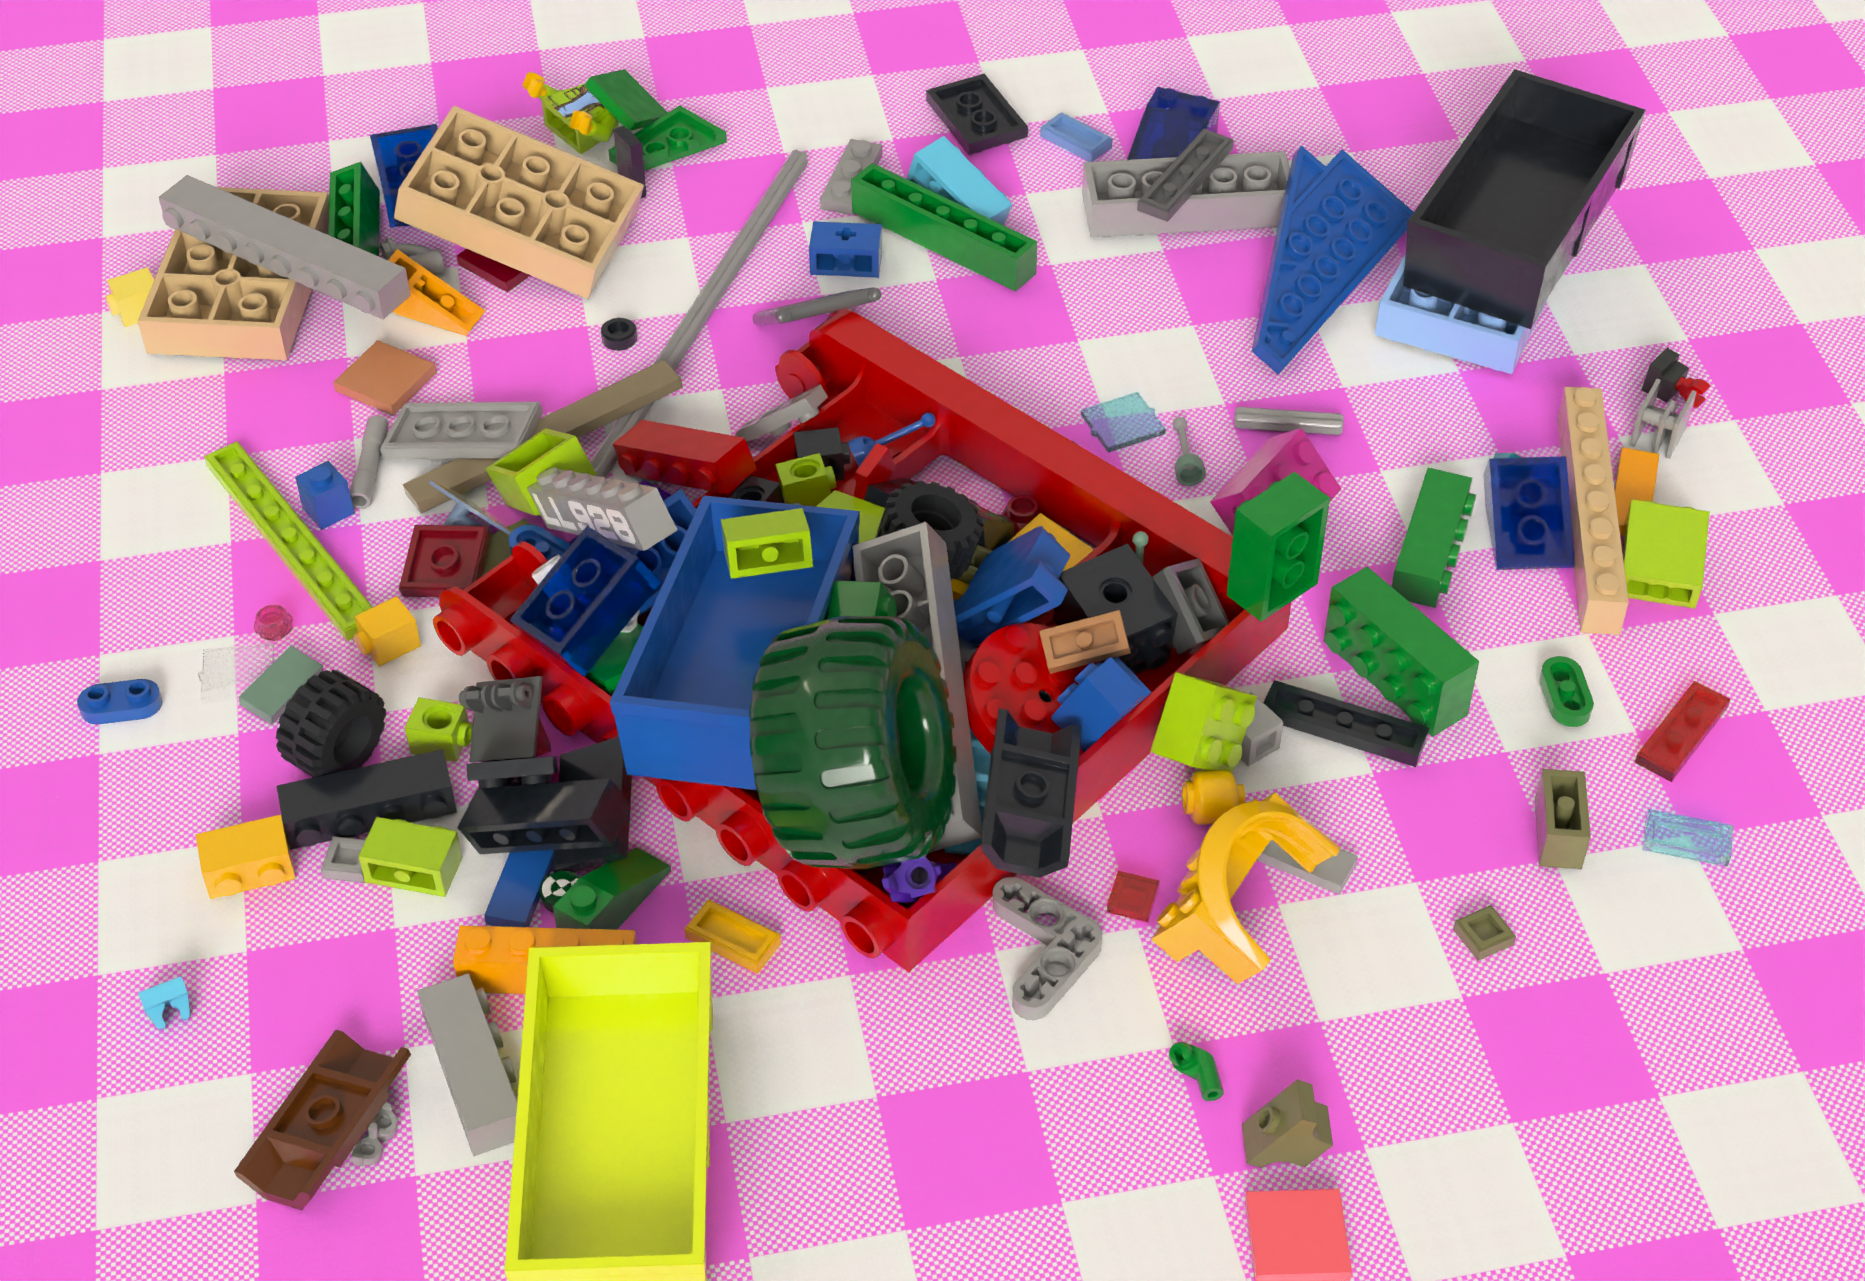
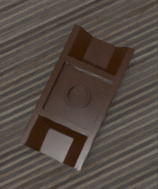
(319, 1121)

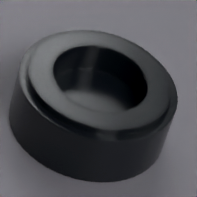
(618, 334)

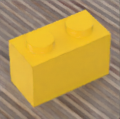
(245, 856)

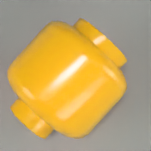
(1211, 795)

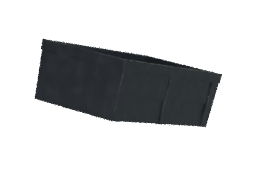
(1520, 197)

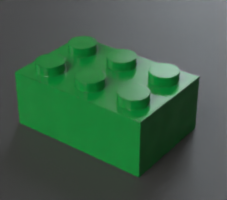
(1277, 546)

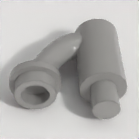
(424, 256)

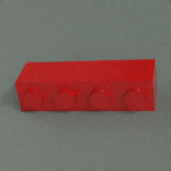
(685, 456)

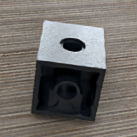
(1122, 583)

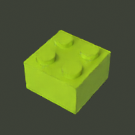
(523, 464)
(1203, 723)

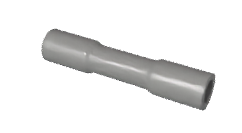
(364, 478)

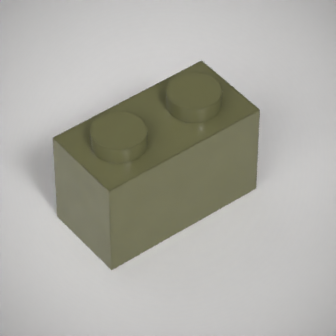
(1562, 819)

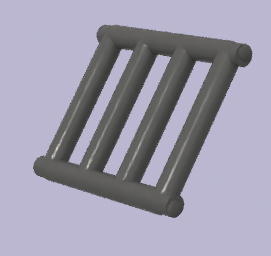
(816, 306)

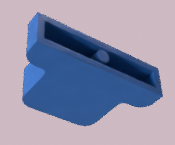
(1012, 586)

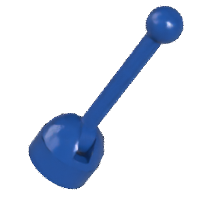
(863, 445)

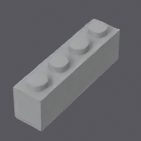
(471, 1061)

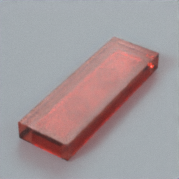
(1682, 731)

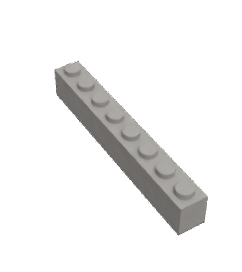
(285, 246)

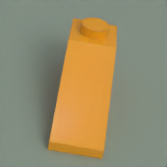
(434, 300)

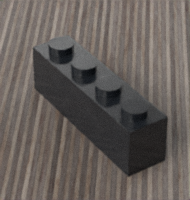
(352, 799)
(545, 816)

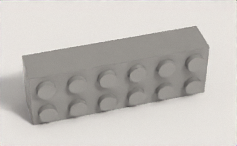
(1237, 195)

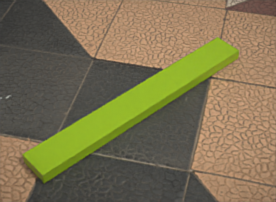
(289, 537)

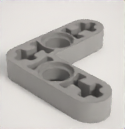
(1059, 941)

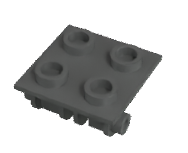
(503, 718)

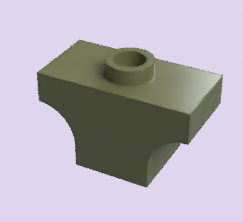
(1288, 1129)

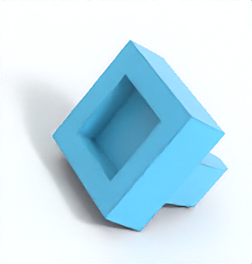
(165, 994)

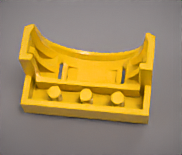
(1203, 912)

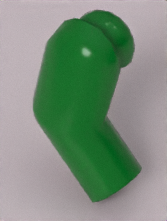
(1199, 1066)

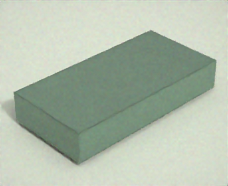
(278, 684)

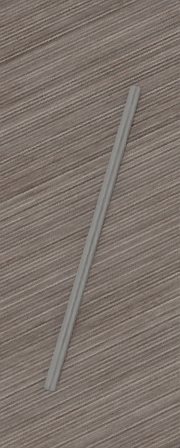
(709, 297)

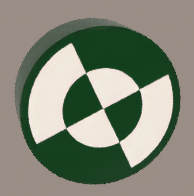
(555, 886)

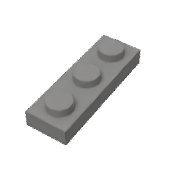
(854, 159)

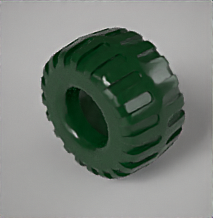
(853, 742)

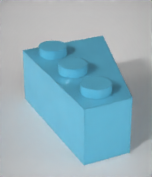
(950, 174)

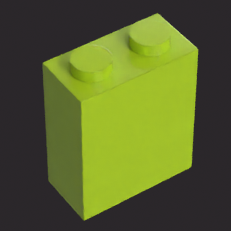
(1665, 552)

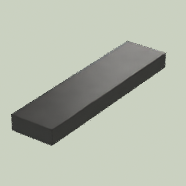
(1185, 175)

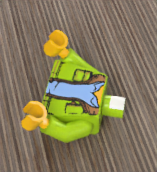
(572, 113)

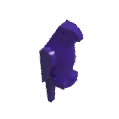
(913, 878)

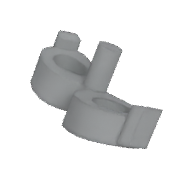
(382, 1128)

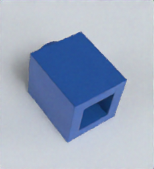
(324, 495)

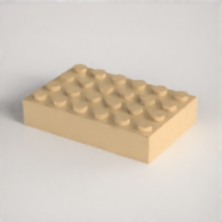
(518, 201)
(223, 304)

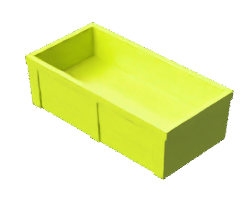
(612, 1115)

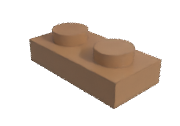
(1085, 642)

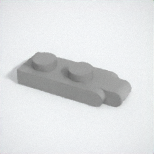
(779, 418)

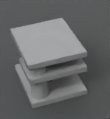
(1665, 419)

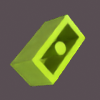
(767, 543)
(410, 856)

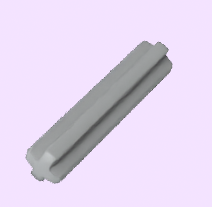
(1288, 420)

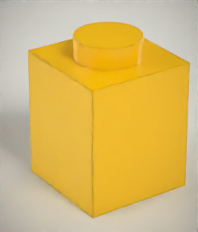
(386, 631)

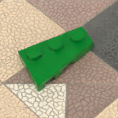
(675, 137)

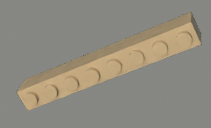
(1594, 516)

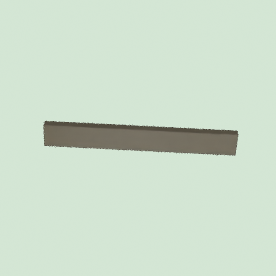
(574, 419)

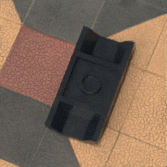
(1030, 797)

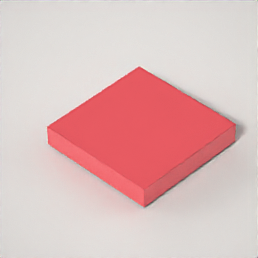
(1298, 1235)

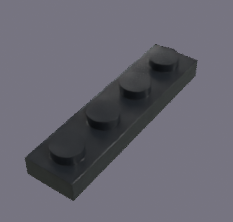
(1347, 723)

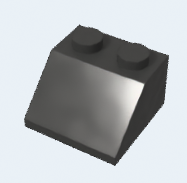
(1196, 603)

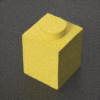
(129, 295)

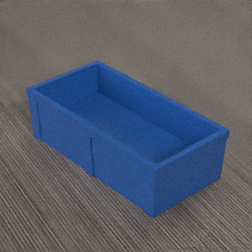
(696, 659)

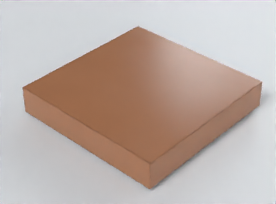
(385, 377)

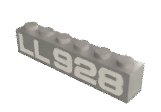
(616, 509)

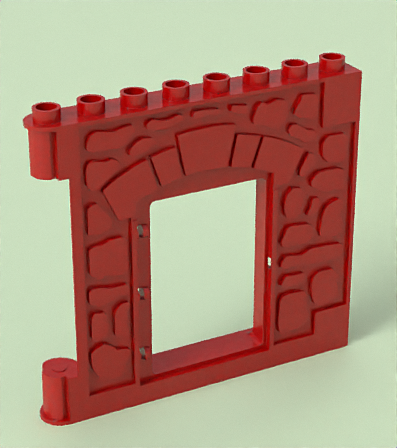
(873, 391)

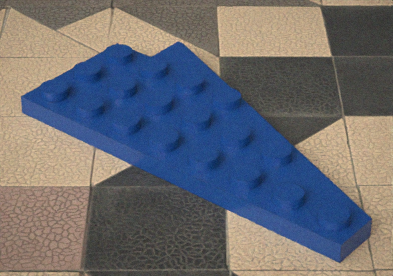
(1326, 242)

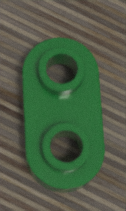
(1570, 698)

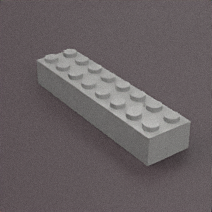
(917, 576)

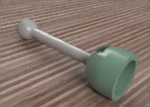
(1189, 466)

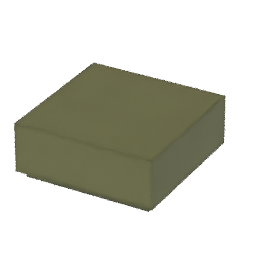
(1484, 932)

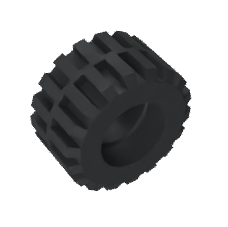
(944, 511)
(330, 724)

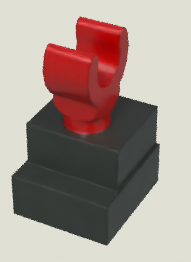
(1673, 379)

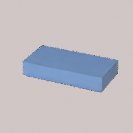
(1076, 137)

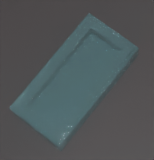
(1688, 837)

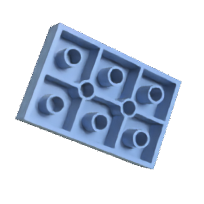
(1448, 327)

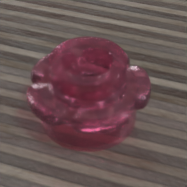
(273, 622)

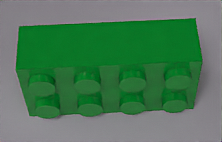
(1400, 651)

